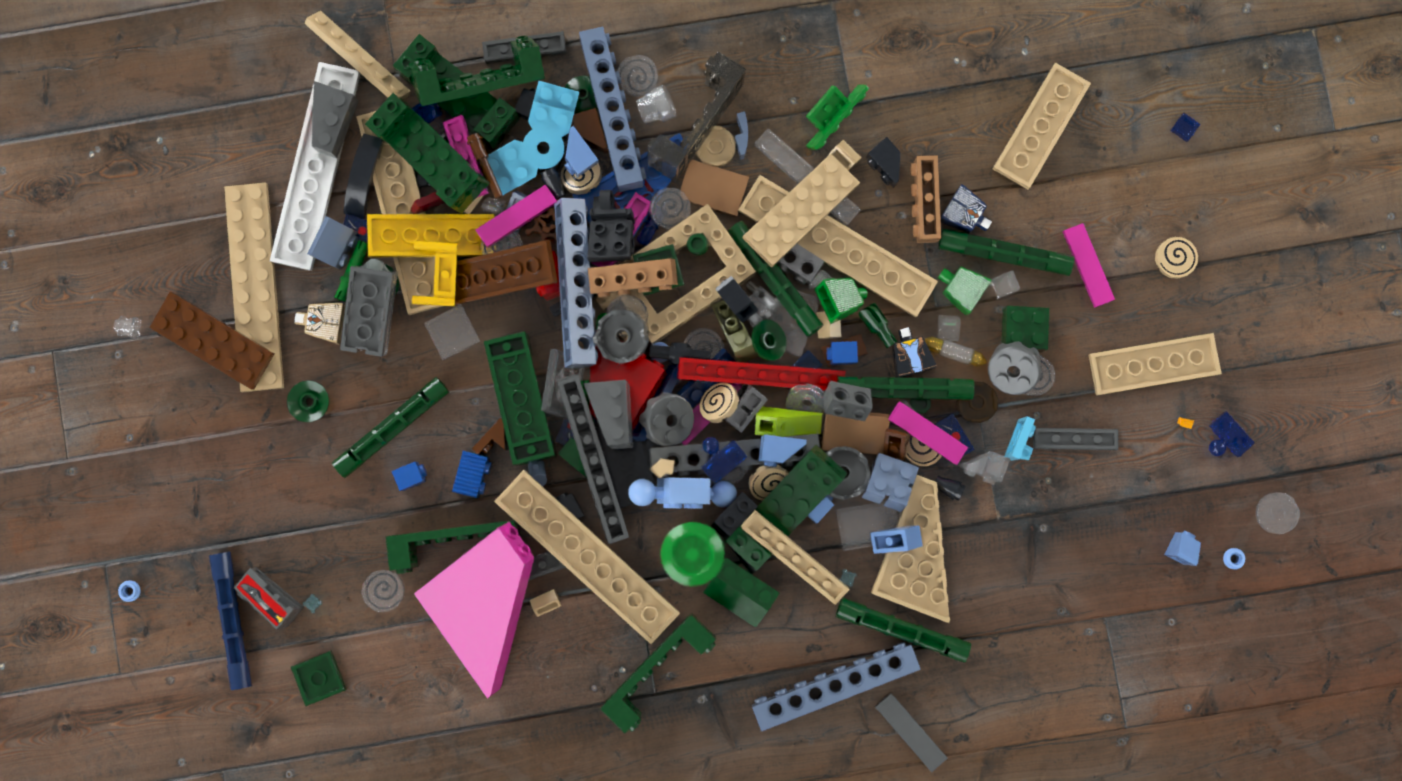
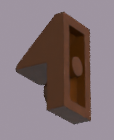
(495, 433)
(895, 444)

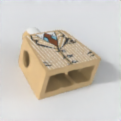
(323, 321)

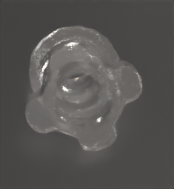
(128, 327)

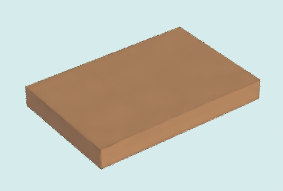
(715, 187)
(861, 435)

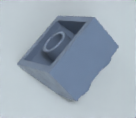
(333, 243)

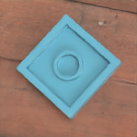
(1017, 446)

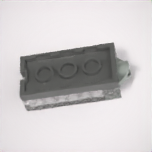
(369, 308)

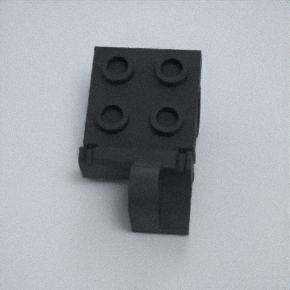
(610, 230)

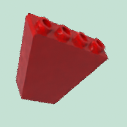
(641, 374)

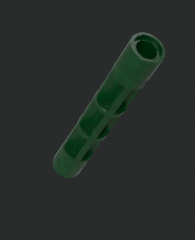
(1006, 252)
(778, 284)
(914, 387)
(390, 427)
(916, 634)

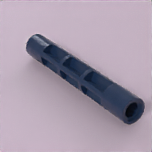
(237, 666)

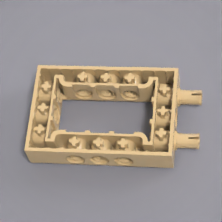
(704, 295)

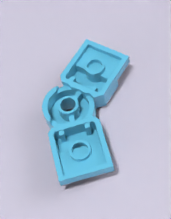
(550, 121)

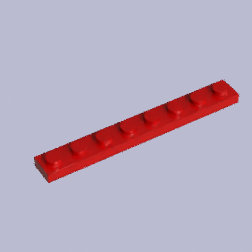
(755, 373)

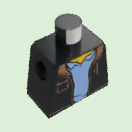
(911, 355)

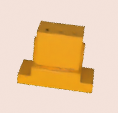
(1185, 422)

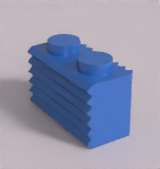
(471, 474)

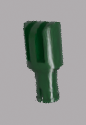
(877, 324)

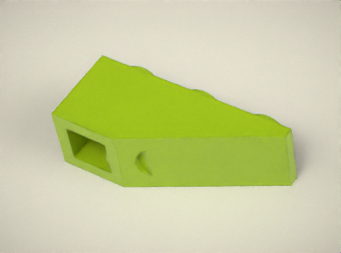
(787, 422)

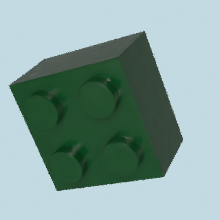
(1026, 325)

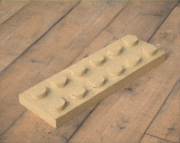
(1041, 126)
(801, 210)
(1154, 364)

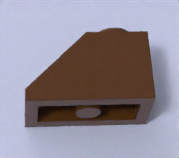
(589, 128)

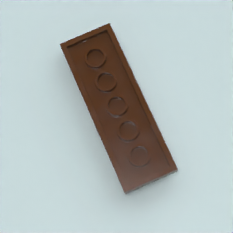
(505, 272)
(212, 340)

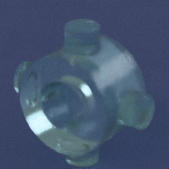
(847, 577)
(312, 603)

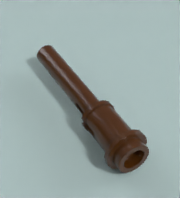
(481, 156)

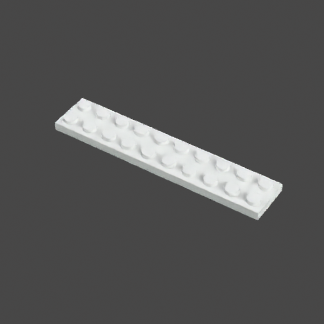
(309, 182)

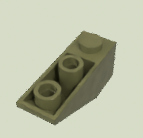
(734, 332)

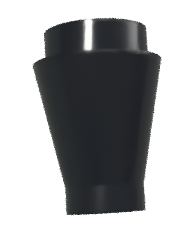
(552, 179)
(949, 487)

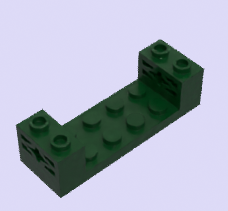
(527, 69)
(481, 111)
(427, 153)
(519, 398)
(791, 502)
(403, 550)
(618, 705)

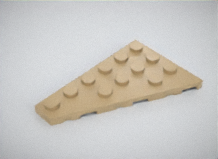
(918, 575)

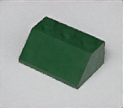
(741, 592)

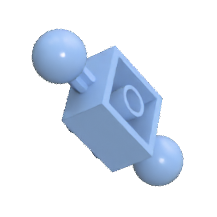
(679, 491)

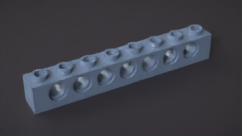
(591, 41)
(566, 251)
(907, 664)

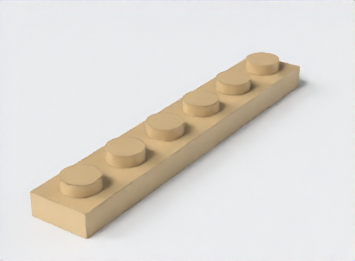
(356, 55)
(795, 557)

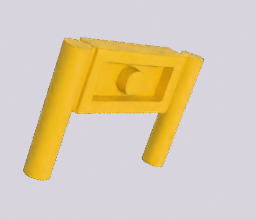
(444, 273)

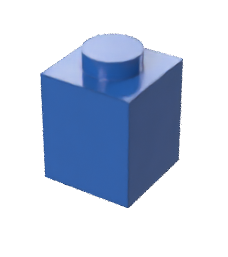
(842, 353)
(409, 475)

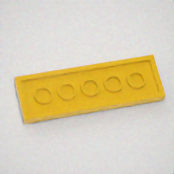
(395, 233)

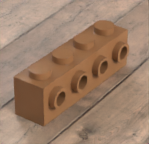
(926, 199)
(632, 277)

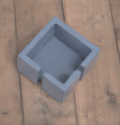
(892, 479)

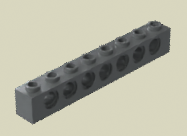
(682, 452)
(592, 458)

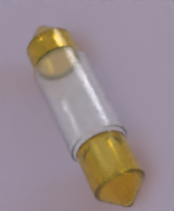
(955, 351)

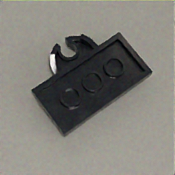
(626, 466)

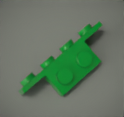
(831, 111)

